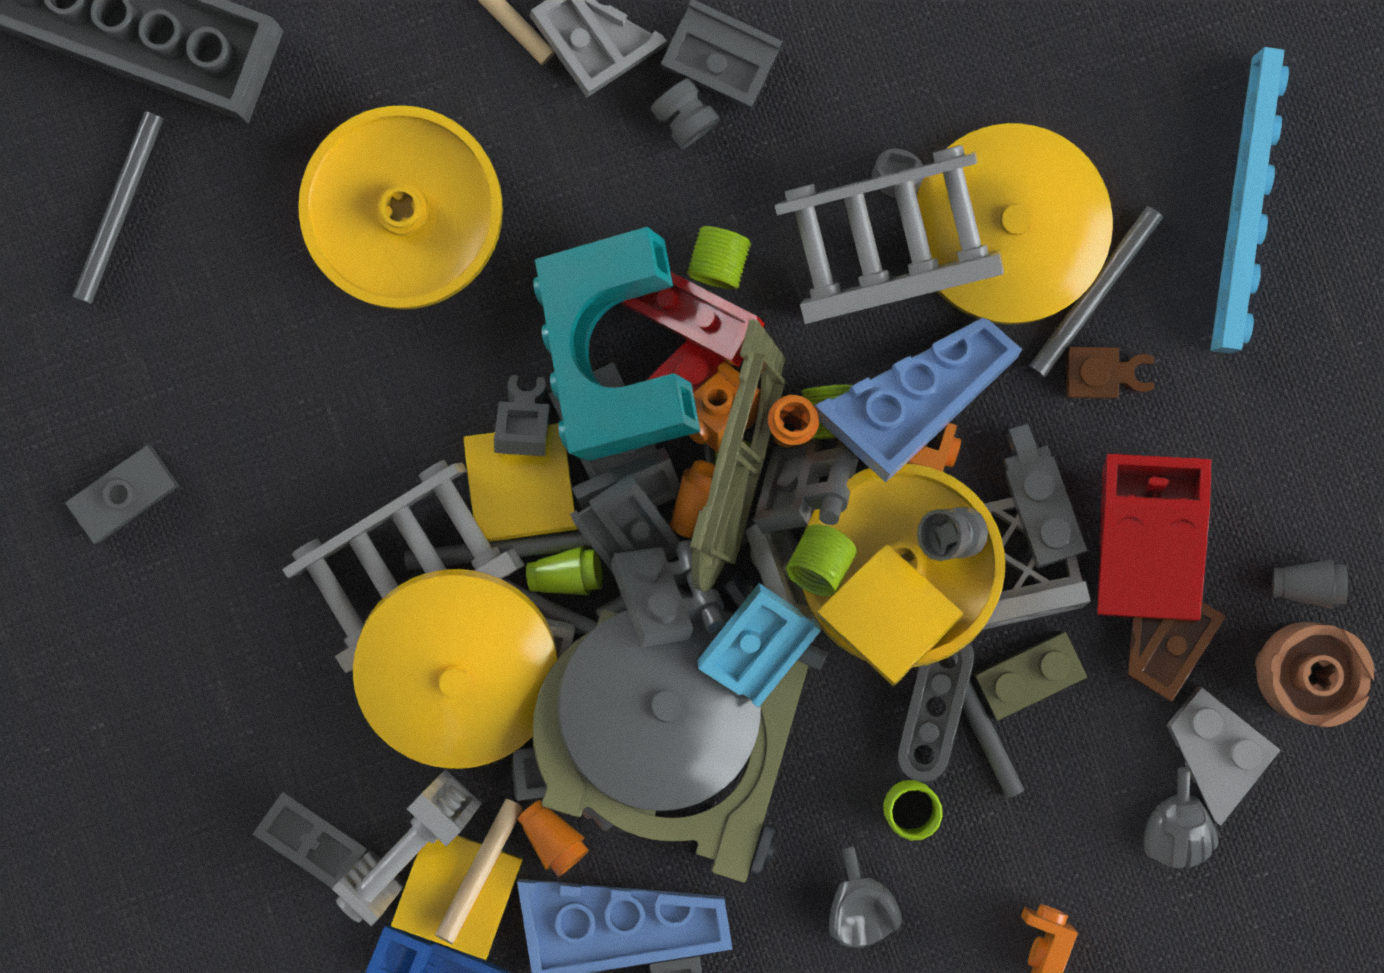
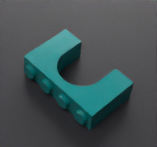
(575, 294)

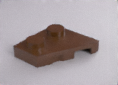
(1168, 649)

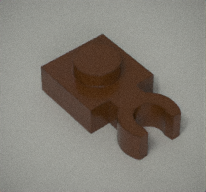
(1097, 372)

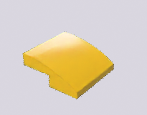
(519, 492)
(889, 614)
(434, 884)

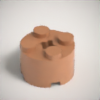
(1342, 680)

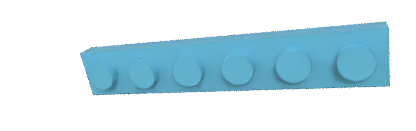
(1252, 181)

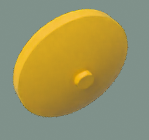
(1037, 206)
(400, 207)
(890, 515)
(453, 668)

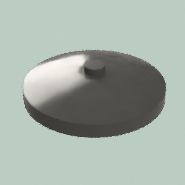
(649, 720)

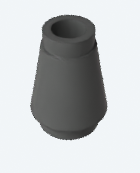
(1312, 583)

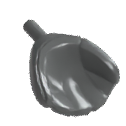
(1180, 829)
(862, 908)

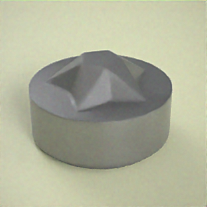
(894, 161)

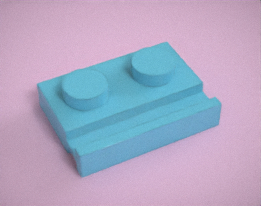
(758, 645)

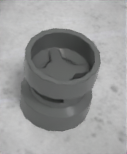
(684, 113)
(944, 541)

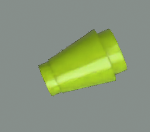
(568, 572)

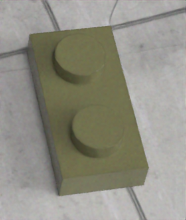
(1030, 675)

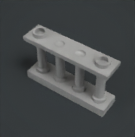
(924, 272)
(435, 479)
(373, 882)

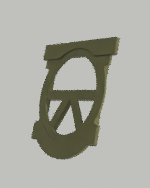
(737, 466)
(723, 832)

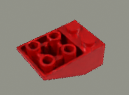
(1153, 536)

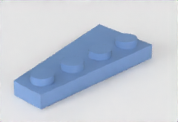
(907, 406)
(616, 927)

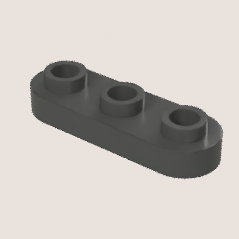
(932, 728)

